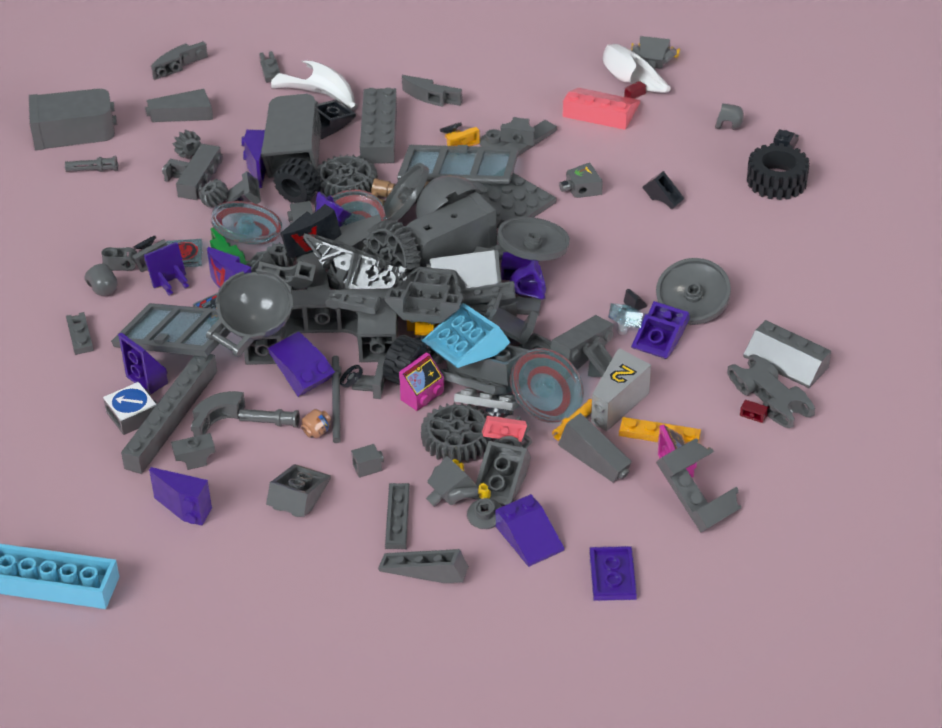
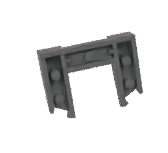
(701, 512)

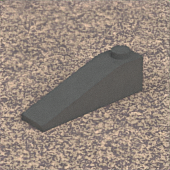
(433, 565)

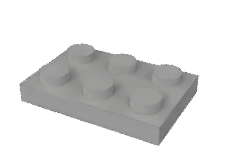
(471, 396)

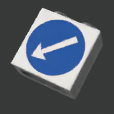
(129, 407)

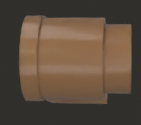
(382, 188)

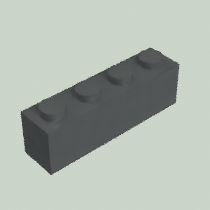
(199, 171)

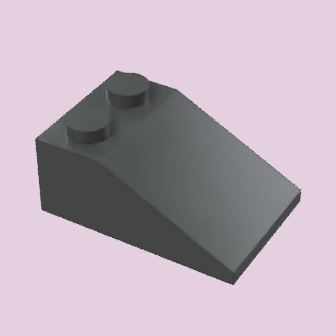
(503, 471)
(297, 490)

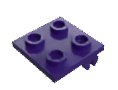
(165, 266)

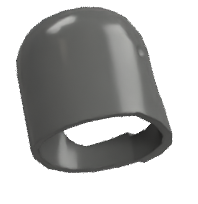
(730, 113)
(101, 279)

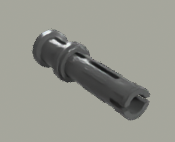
(71, 165)
(278, 417)

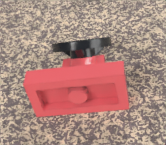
(499, 426)

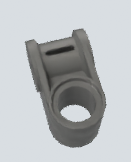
(117, 258)

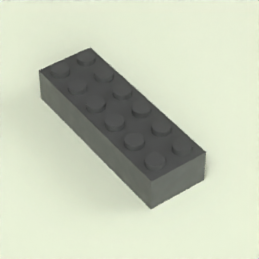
(378, 125)

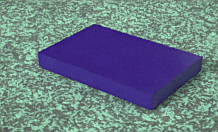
(612, 573)

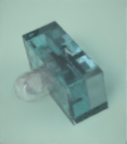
(625, 317)

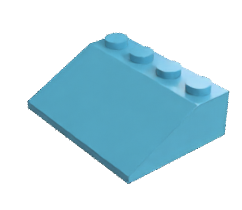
(466, 338)

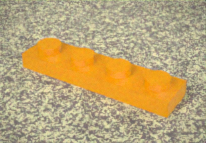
(650, 430)

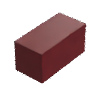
(635, 90)
(753, 411)

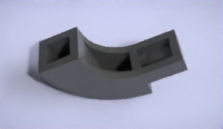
(297, 276)
(215, 408)

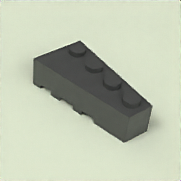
(579, 338)

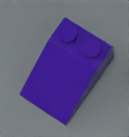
(253, 143)
(301, 363)
(142, 366)
(182, 495)
(528, 530)

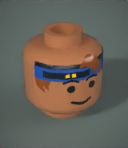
(316, 423)

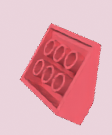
(599, 107)

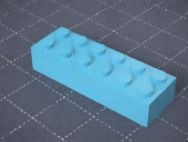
(57, 576)

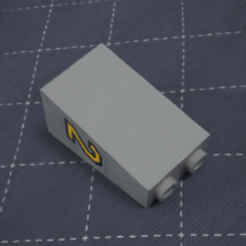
(620, 389)

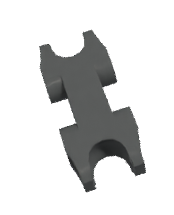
(764, 383)

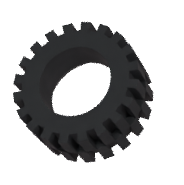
(777, 183)

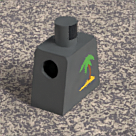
(582, 181)

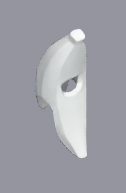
(631, 68)
(323, 80)

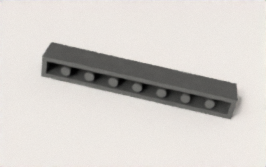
(320, 279)
(168, 413)

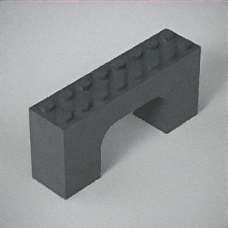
(311, 315)

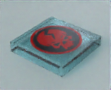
(190, 251)

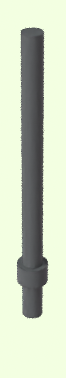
(336, 399)

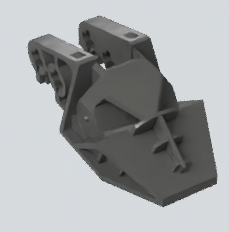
(354, 266)

